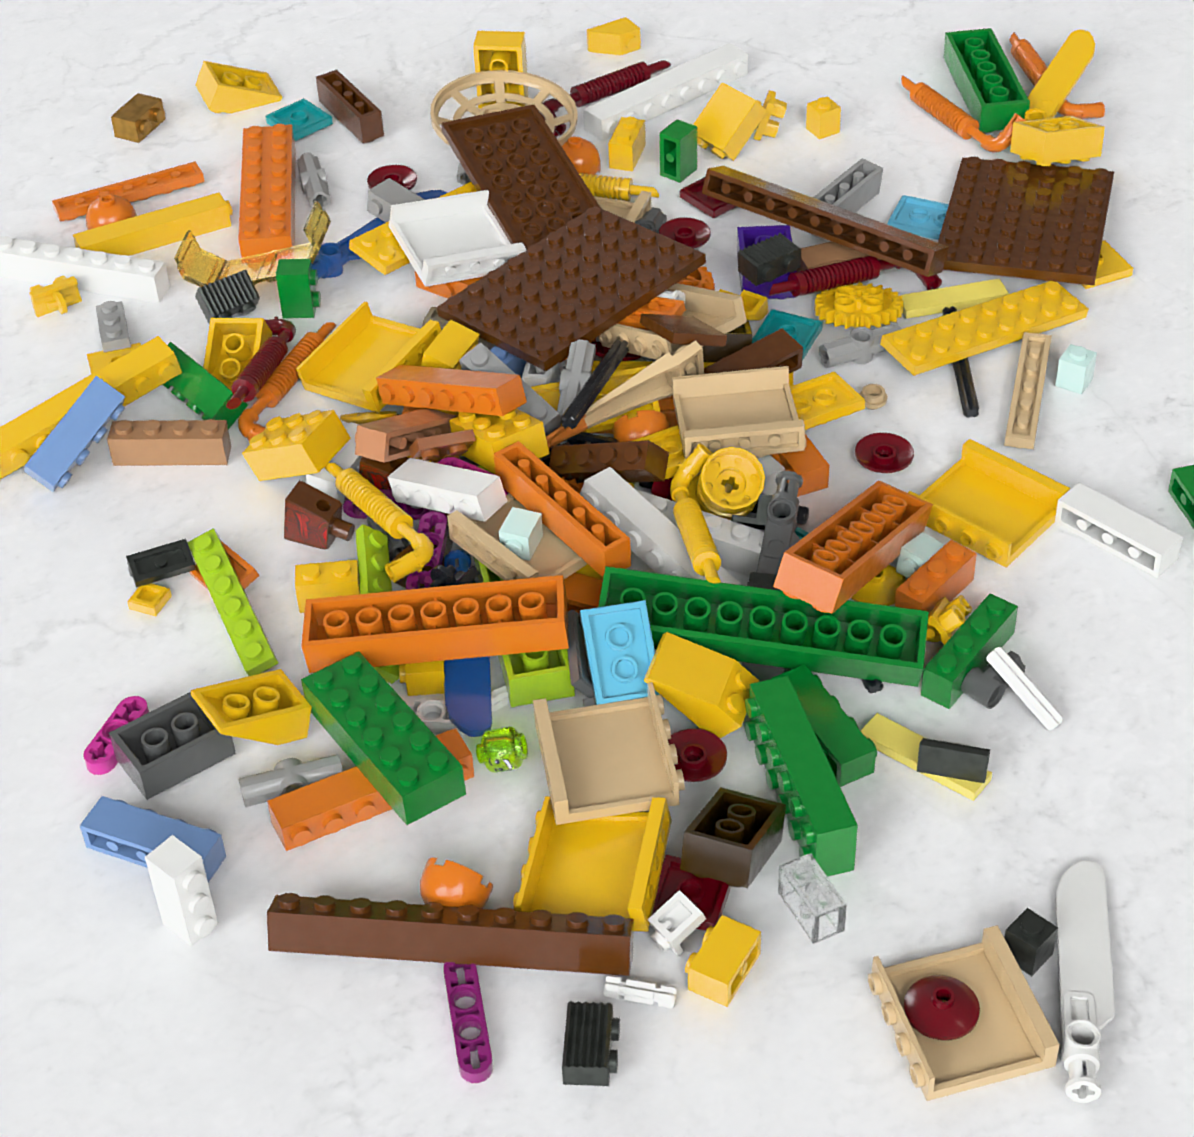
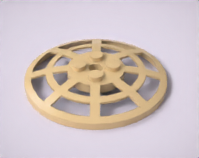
(500, 77)

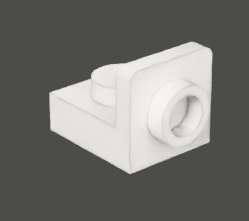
(675, 922)

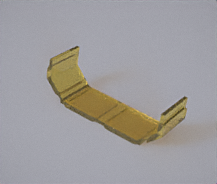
(204, 267)

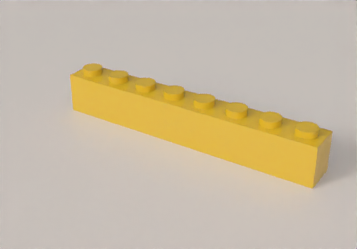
(130, 375)

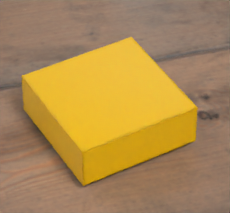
(149, 599)

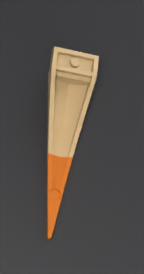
(641, 389)

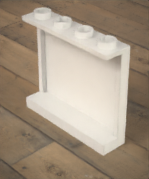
(451, 237)

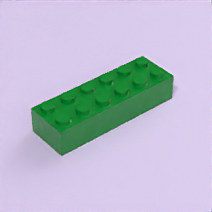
(984, 78)
(384, 738)
(801, 775)

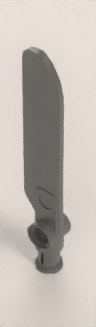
(777, 539)

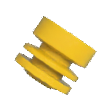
(737, 469)

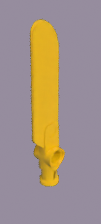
(1061, 76)

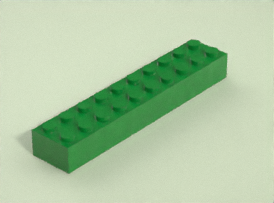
(776, 629)

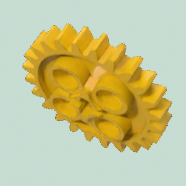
(859, 306)

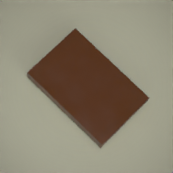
(683, 329)

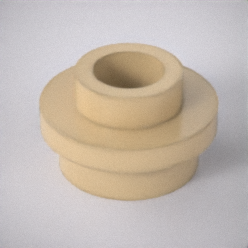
(874, 396)

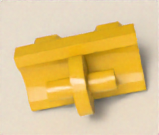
(774, 108)
(55, 296)
(947, 618)

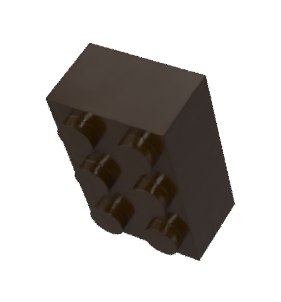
(732, 837)

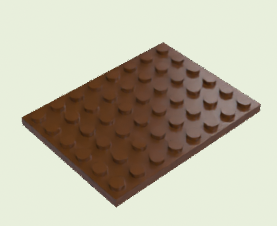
(1027, 220)
(571, 286)

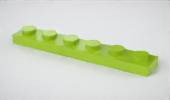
(372, 558)
(232, 603)

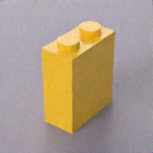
(728, 122)

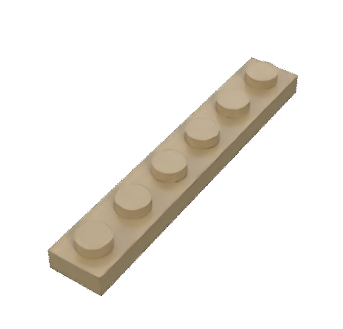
(1028, 391)

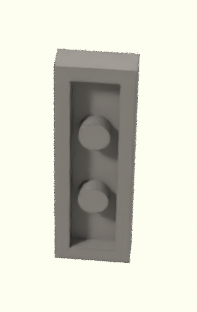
(112, 326)

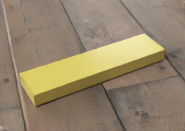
(959, 296)
(903, 747)

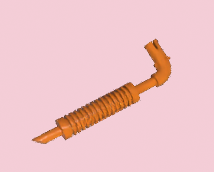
(1035, 67)
(956, 118)
(281, 381)

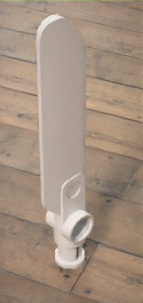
(1084, 974)

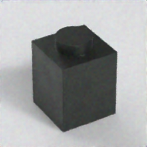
(1031, 940)

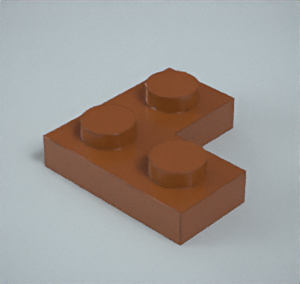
(442, 446)

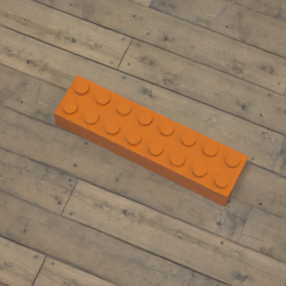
(267, 189)
(851, 547)
(438, 623)

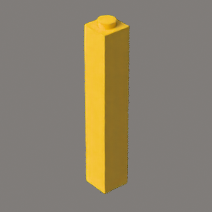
(158, 227)

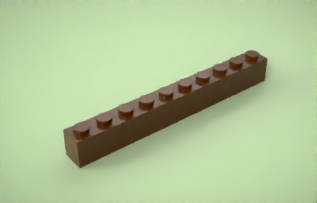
(826, 220)
(451, 934)

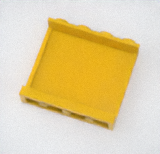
(359, 352)
(992, 503)
(596, 864)

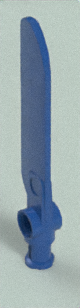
(333, 256)
(467, 679)

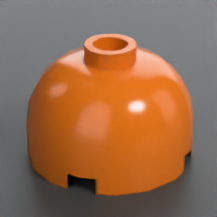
(582, 155)
(108, 210)
(644, 424)
(453, 885)

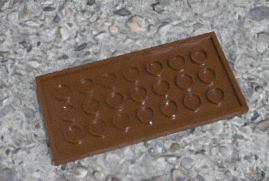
(524, 170)

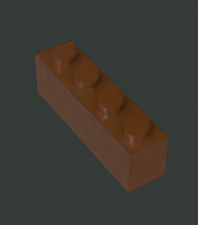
(350, 106)
(771, 351)
(631, 460)

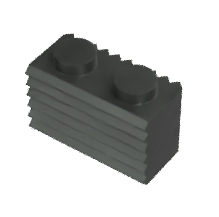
(769, 259)
(228, 296)
(588, 1044)

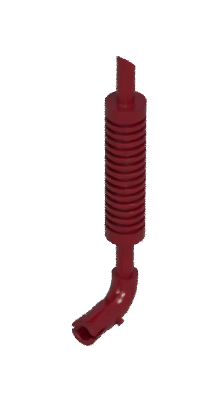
(606, 86)
(841, 274)
(263, 362)

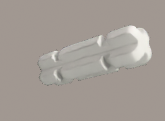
(640, 991)

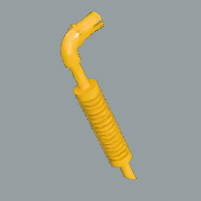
(615, 187)
(387, 516)
(691, 519)

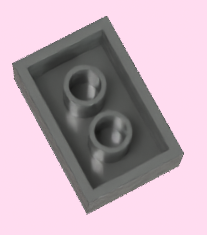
(169, 746)

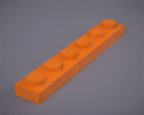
(133, 189)

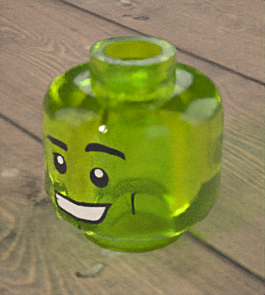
(502, 749)

